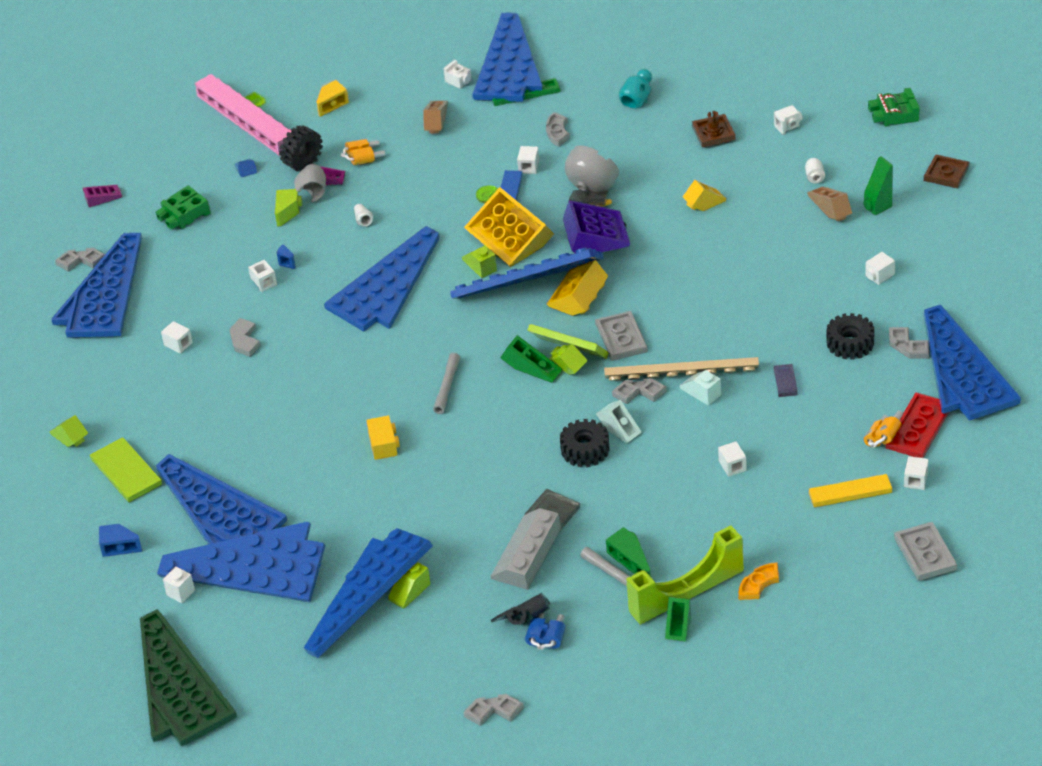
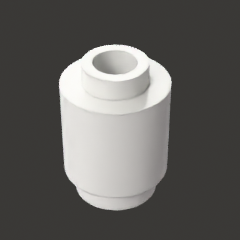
(814, 170)

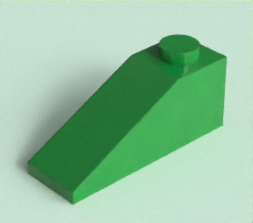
(879, 187)
(529, 360)
(626, 550)

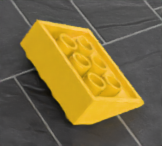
(508, 228)

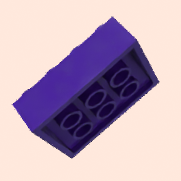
(594, 227)

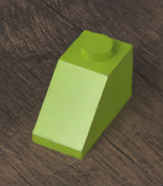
(287, 205)
(481, 261)
(70, 432)
(410, 585)

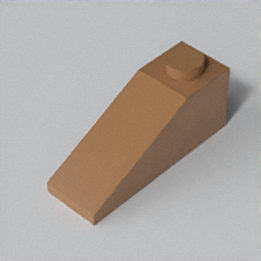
(434, 116)
(831, 202)

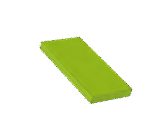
(561, 339)
(125, 469)

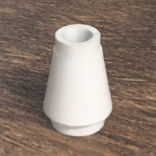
(363, 215)

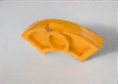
(759, 579)

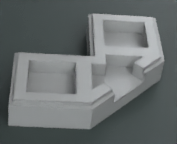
(72, 258)
(240, 337)
(910, 348)
(648, 388)
(502, 705)

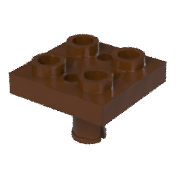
(713, 130)

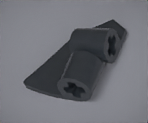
(535, 605)

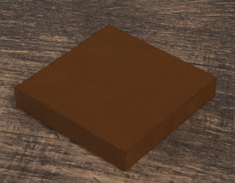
(946, 171)

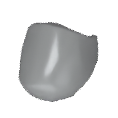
(313, 180)

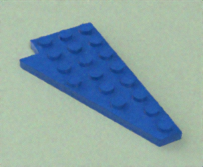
(508, 64)
(530, 272)
(386, 285)
(102, 298)
(962, 371)
(214, 506)
(264, 563)
(370, 578)

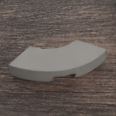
(555, 129)

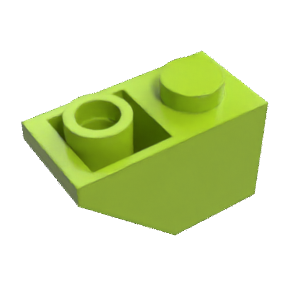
(568, 358)

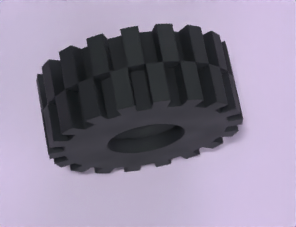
(300, 147)
(850, 327)
(584, 452)

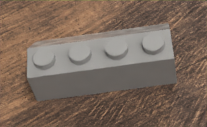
(527, 548)

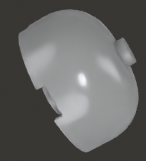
(589, 170)

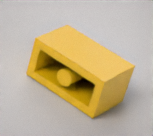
(382, 437)

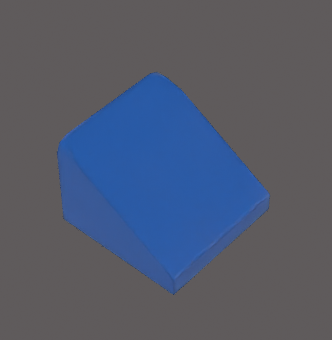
(246, 167)
(285, 257)

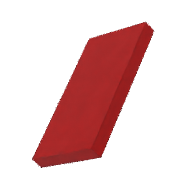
(918, 426)

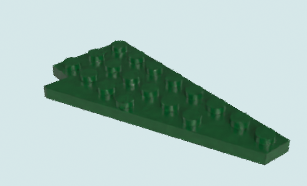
(178, 689)

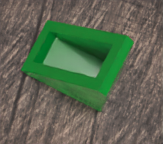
(678, 619)

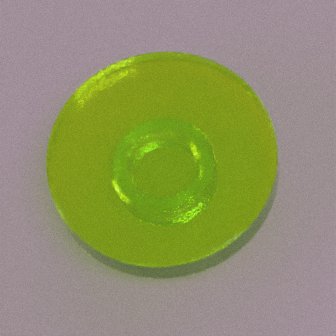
(484, 193)

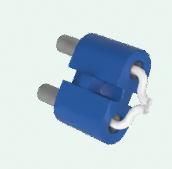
(547, 633)

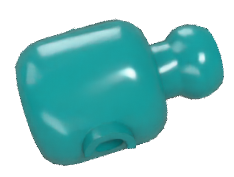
(636, 89)

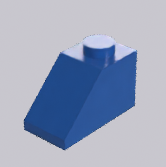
(118, 540)

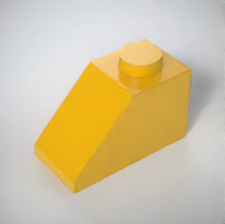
(331, 97)
(702, 196)

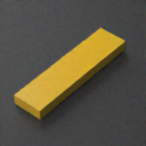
(850, 490)

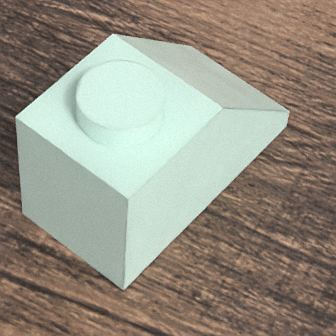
(703, 387)
(619, 421)

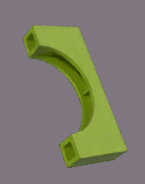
(720, 563)

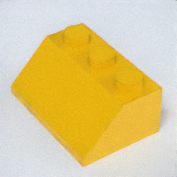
(578, 288)

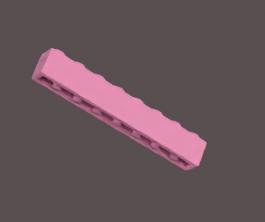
(242, 112)

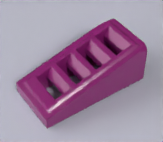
(331, 175)
(101, 194)

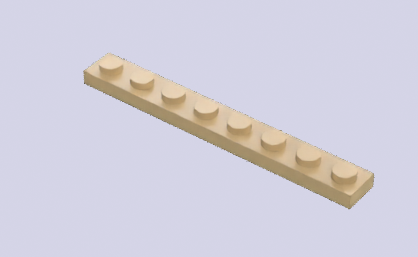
(689, 368)

